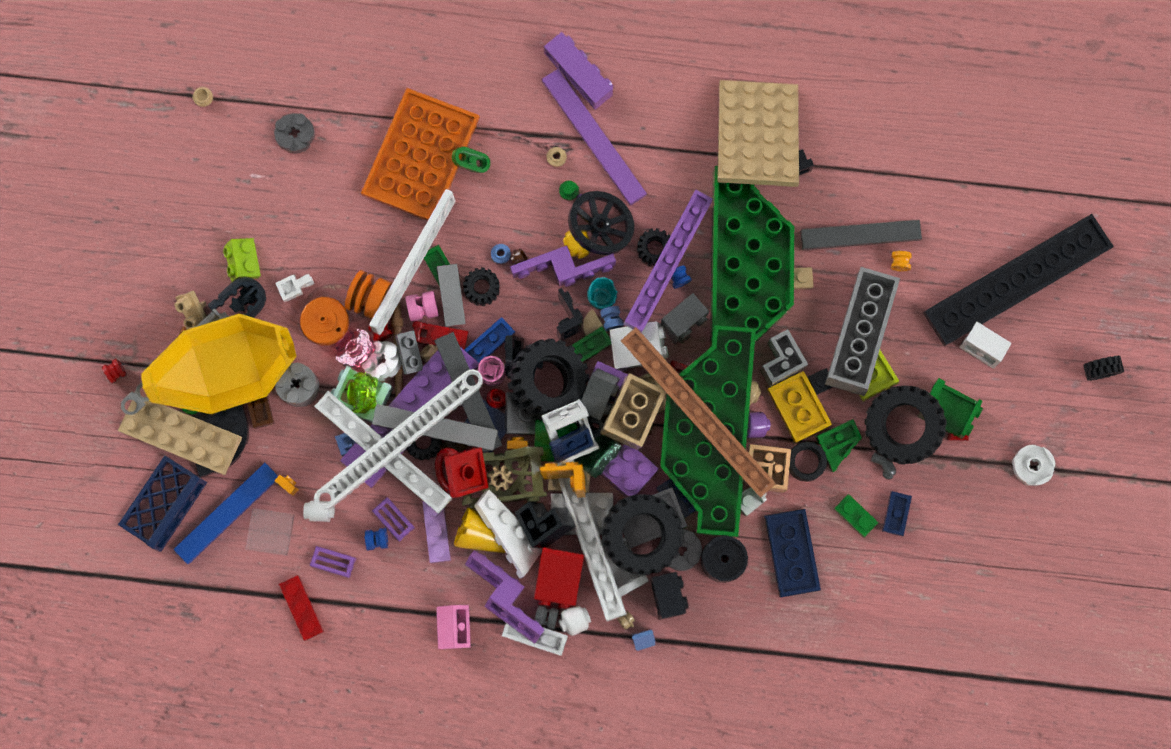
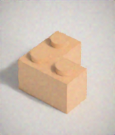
(775, 462)

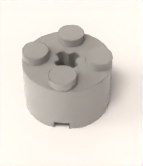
(308, 385)

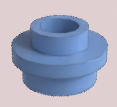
(500, 259)

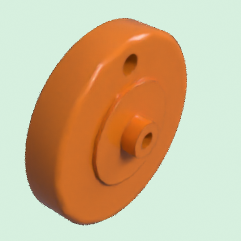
(324, 321)

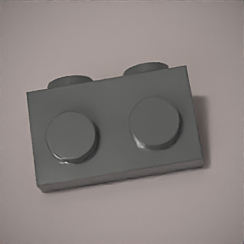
(409, 352)

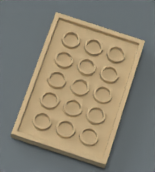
(758, 133)

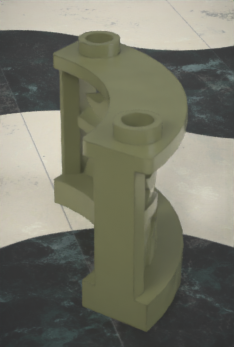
(526, 457)

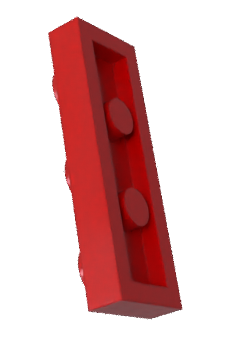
(301, 608)

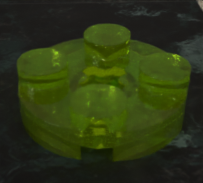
(362, 393)

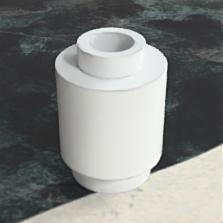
(317, 514)

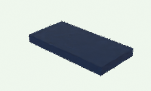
(792, 553)

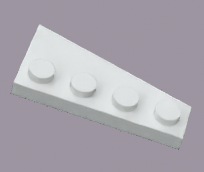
(507, 532)

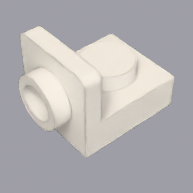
(751, 501)

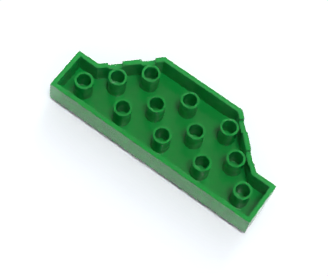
(749, 259)
(692, 462)

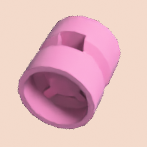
(422, 306)
(492, 371)

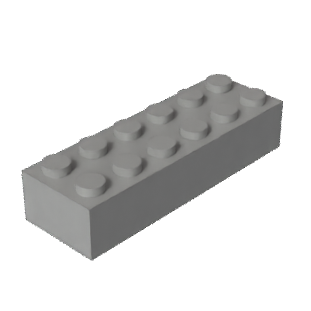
(862, 331)

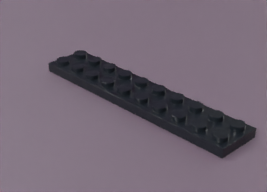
(1018, 279)

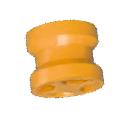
(901, 261)

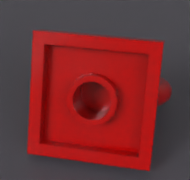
(464, 471)

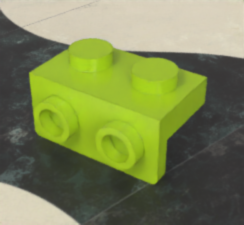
(241, 259)

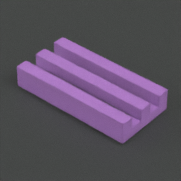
(404, 532)
(316, 557)

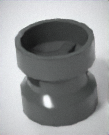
(541, 615)

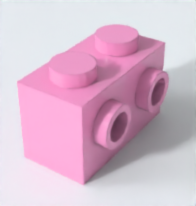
(453, 627)

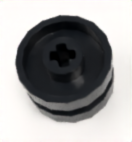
(712, 563)

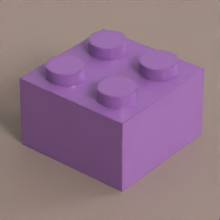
(629, 471)

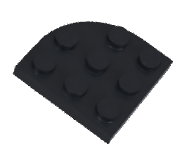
(231, 420)

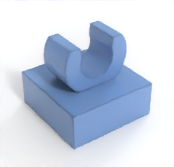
(344, 443)

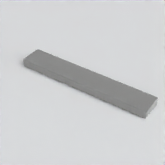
(444, 429)

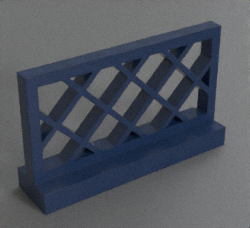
(177, 510)

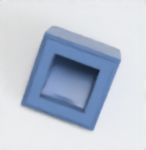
(643, 640)

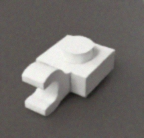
(291, 286)

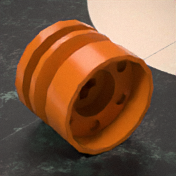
(366, 294)

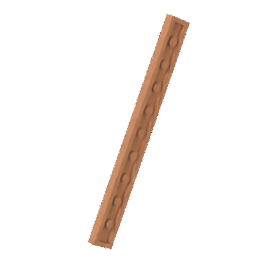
(698, 412)

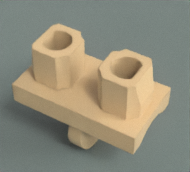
(191, 308)

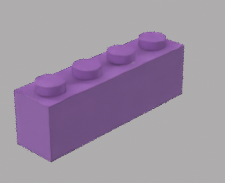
(578, 70)

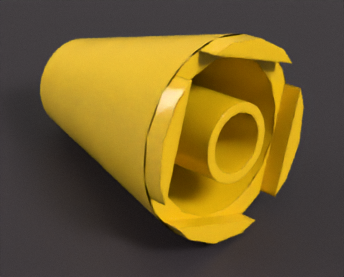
(475, 534)

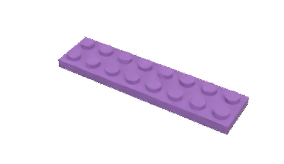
(417, 393)

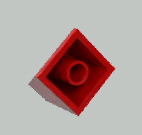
(558, 578)

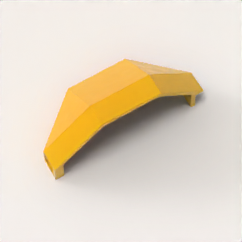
(220, 365)

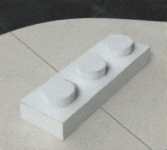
(548, 641)

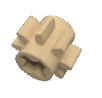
(495, 479)

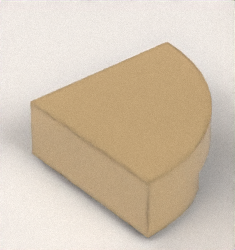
(591, 323)

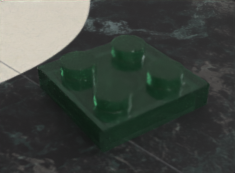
(597, 460)

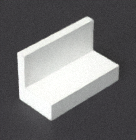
(985, 345)

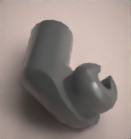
(888, 467)

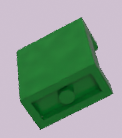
(957, 408)

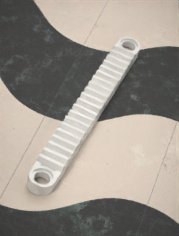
(398, 439)

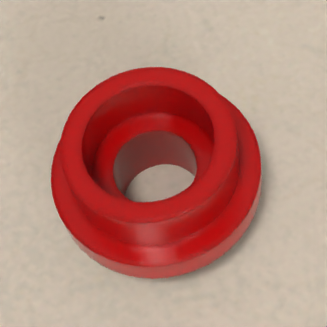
(495, 393)

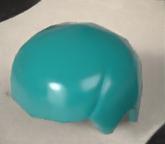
(602, 293)

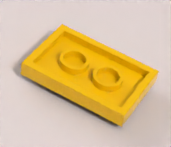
(799, 407)

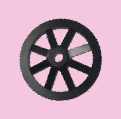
(602, 221)

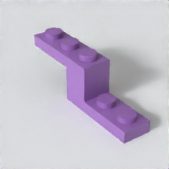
(563, 266)
(504, 596)

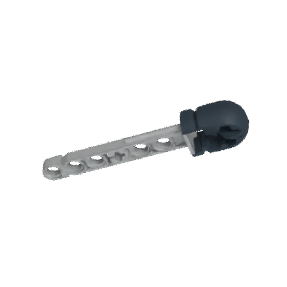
(251, 291)

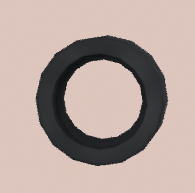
(821, 457)

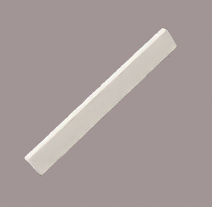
(412, 262)
(398, 466)
(593, 552)

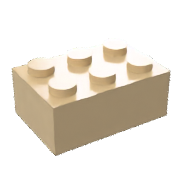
(633, 412)

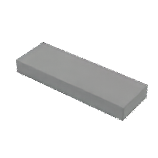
(451, 295)

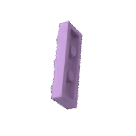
(436, 534)

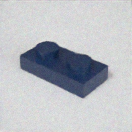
(571, 443)
(897, 513)

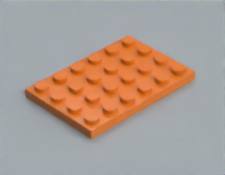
(417, 154)

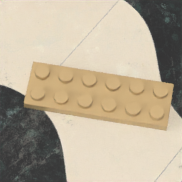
(182, 435)

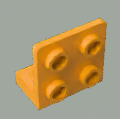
(572, 471)

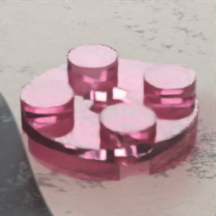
(360, 355)

